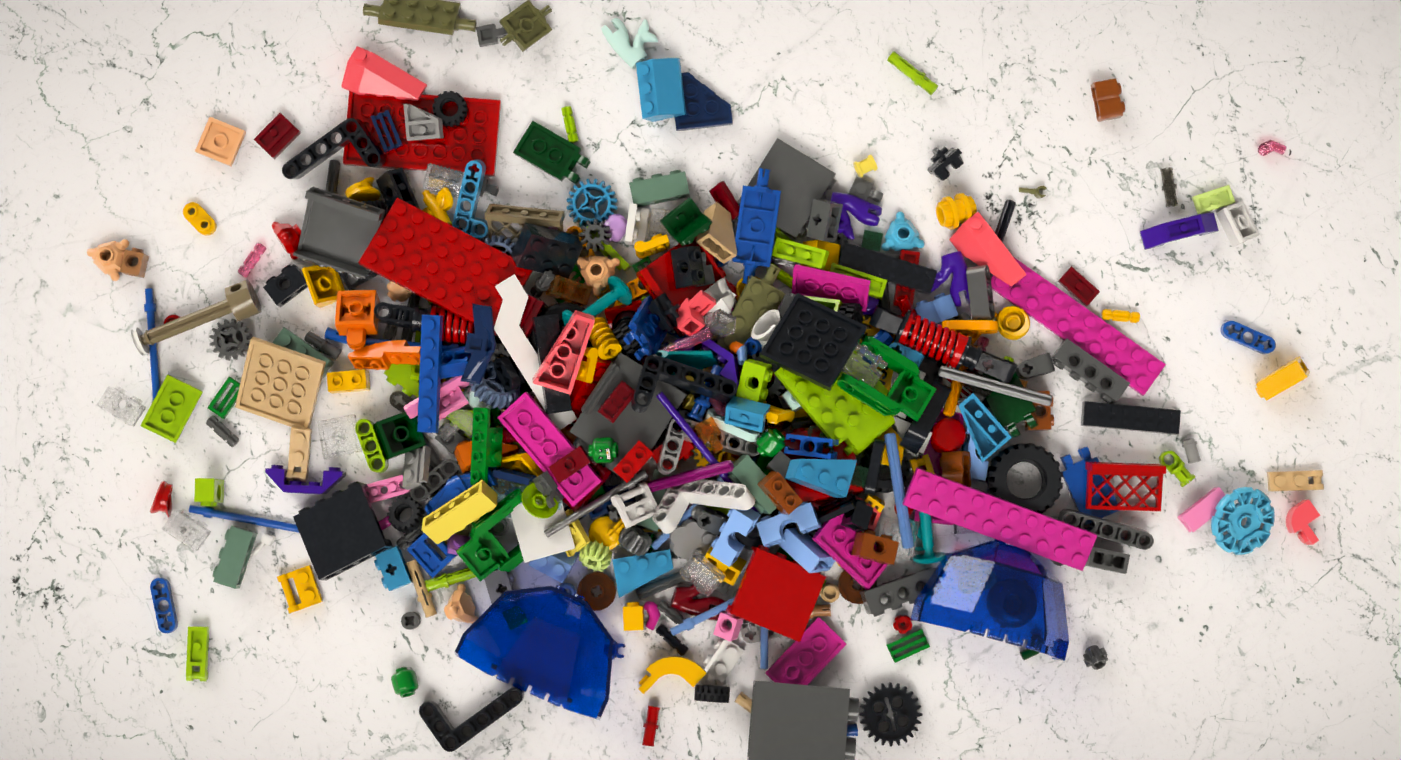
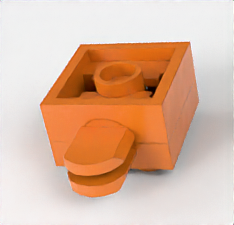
(356, 316)

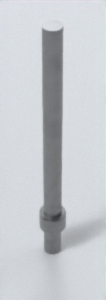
(596, 503)

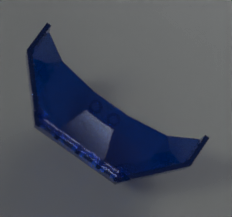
(997, 591)
(544, 643)

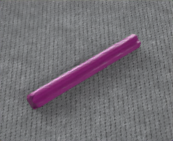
(691, 476)

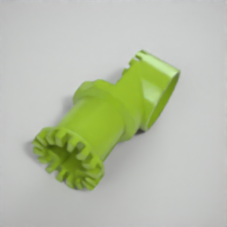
(1177, 468)

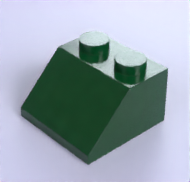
(399, 435)

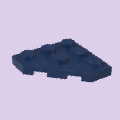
(702, 106)

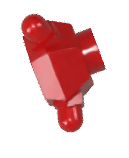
(287, 236)

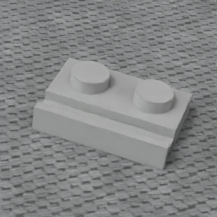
(416, 467)

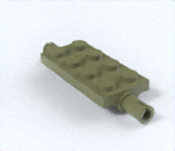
(421, 15)
(753, 302)

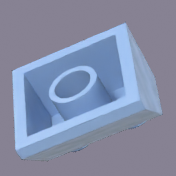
(556, 566)

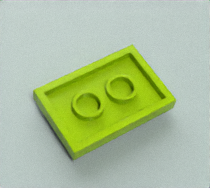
(171, 408)

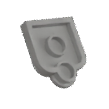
(689, 538)

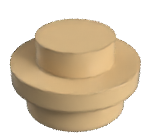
(830, 592)

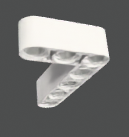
(699, 492)

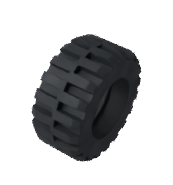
(1038, 457)

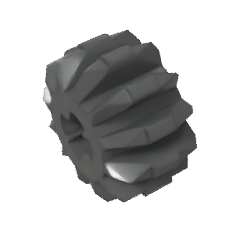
(593, 229)
(635, 540)

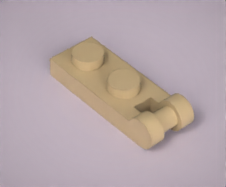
(299, 453)
(1294, 480)

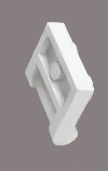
(638, 511)

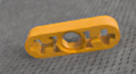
(972, 326)

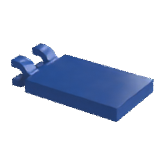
(645, 330)
(1076, 482)

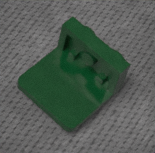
(686, 222)

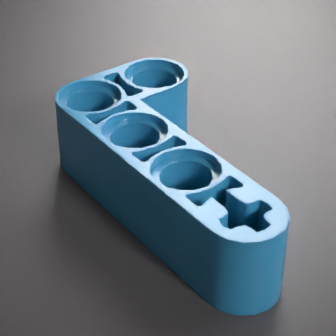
(473, 198)

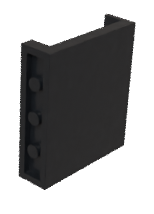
(341, 531)

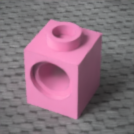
(723, 631)

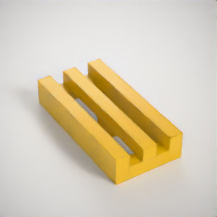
(875, 501)

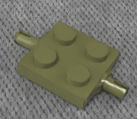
(525, 25)

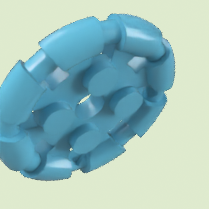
(1234, 515)

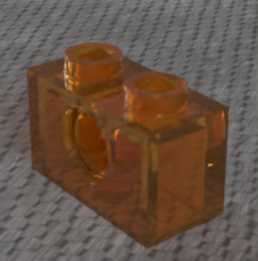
(569, 291)

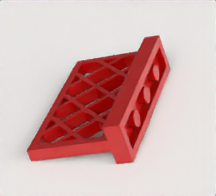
(1121, 470)

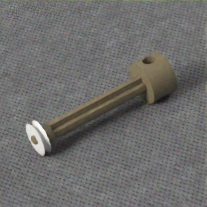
(239, 300)

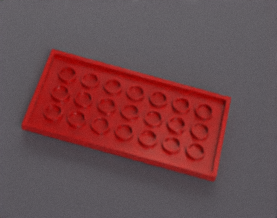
(461, 144)
(439, 261)

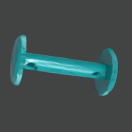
(618, 291)
(929, 555)

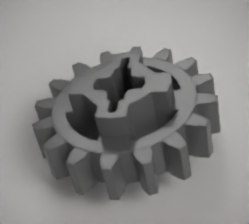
(226, 345)

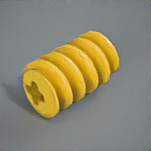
(604, 340)

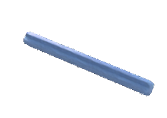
(898, 490)

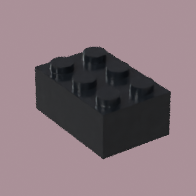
(546, 250)

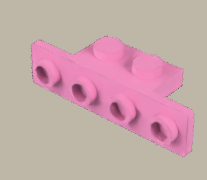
(450, 398)

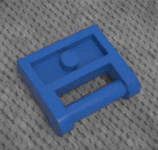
(428, 556)

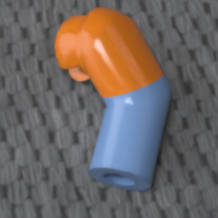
(739, 349)

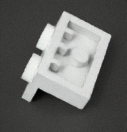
(636, 224)
(723, 660)

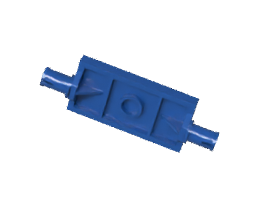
(756, 225)

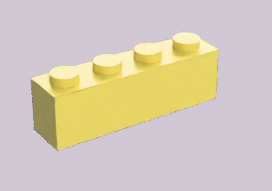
(459, 512)

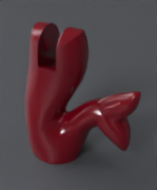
(683, 601)

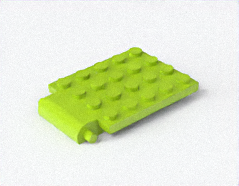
(837, 412)

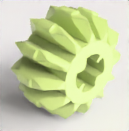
(595, 556)

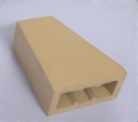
(719, 238)

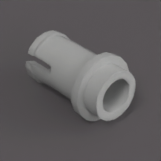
(1191, 450)

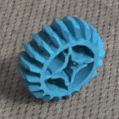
(584, 189)

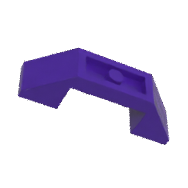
(1178, 229)
(730, 369)
(330, 479)

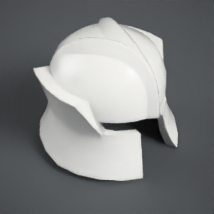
(723, 296)
(765, 326)

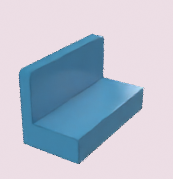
(746, 414)

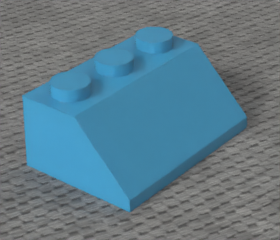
(660, 89)

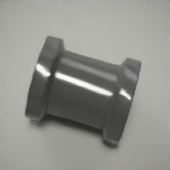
(404, 620)

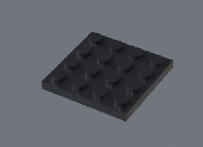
(813, 341)

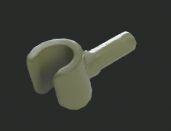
(1034, 191)

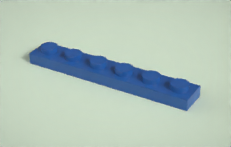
(430, 373)

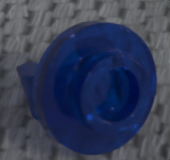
(616, 646)

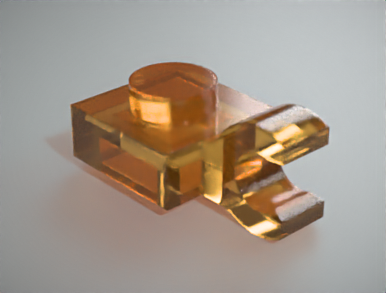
(708, 432)

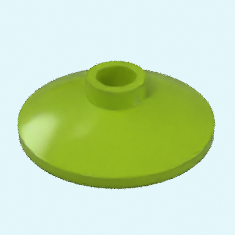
(529, 498)

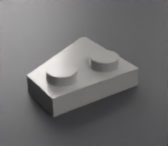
(421, 124)

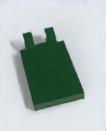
(550, 153)
(1010, 409)

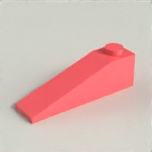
(374, 75)
(983, 247)

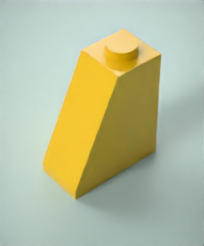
(1282, 378)

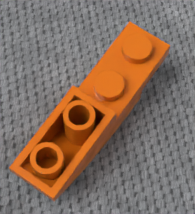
(384, 354)

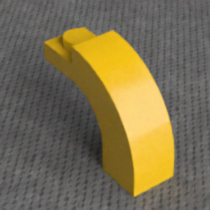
(676, 665)

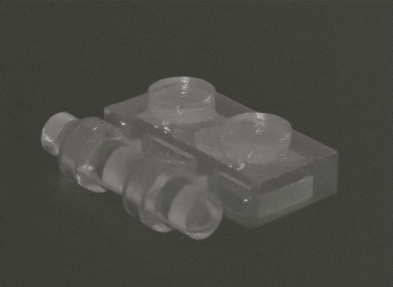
(861, 369)

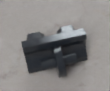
(942, 159)
(666, 311)

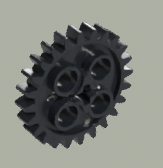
(908, 709)

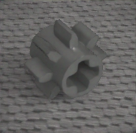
(1095, 657)

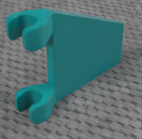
(695, 359)

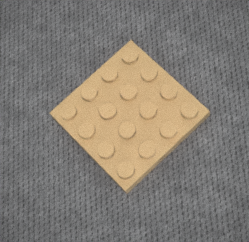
(280, 384)

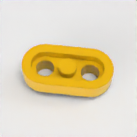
(198, 218)

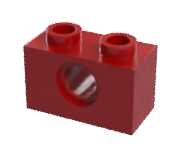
(633, 461)

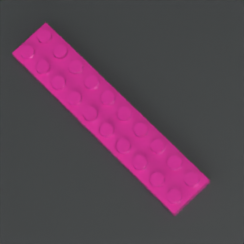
(1082, 327)
(999, 519)

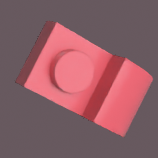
(692, 312)
(1298, 520)

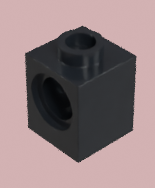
(858, 518)

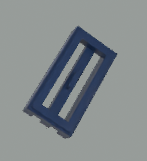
(381, 116)
(513, 476)

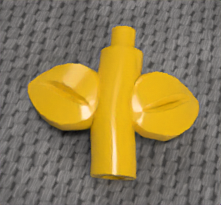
(438, 205)

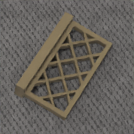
(513, 214)

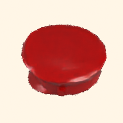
(948, 435)
(163, 500)

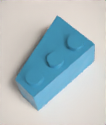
(983, 427)
(823, 475)
(638, 570)

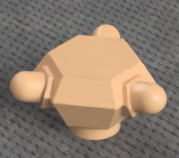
(109, 257)
(597, 271)
(460, 606)

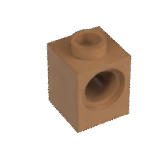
(138, 270)

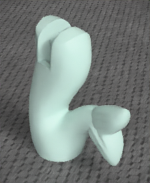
(620, 41)

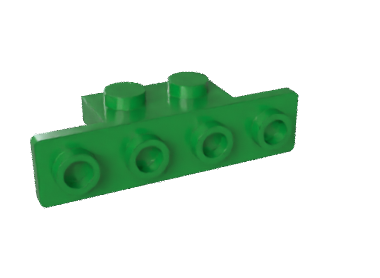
(485, 445)

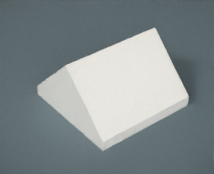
(1237, 223)

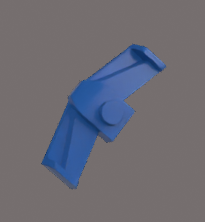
(454, 487)

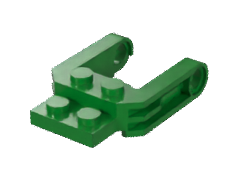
(907, 393)
(484, 551)

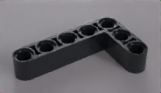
(333, 147)
(679, 380)
(473, 722)

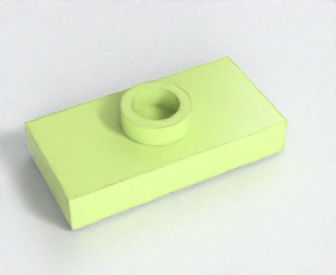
(1213, 199)

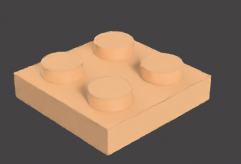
(220, 141)

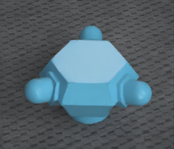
(902, 235)

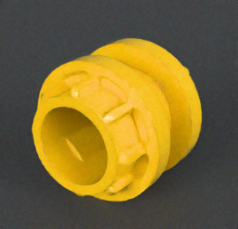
(955, 211)

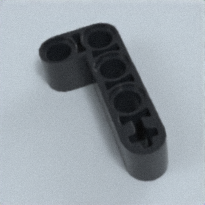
(920, 429)

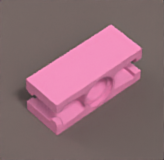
(1201, 510)

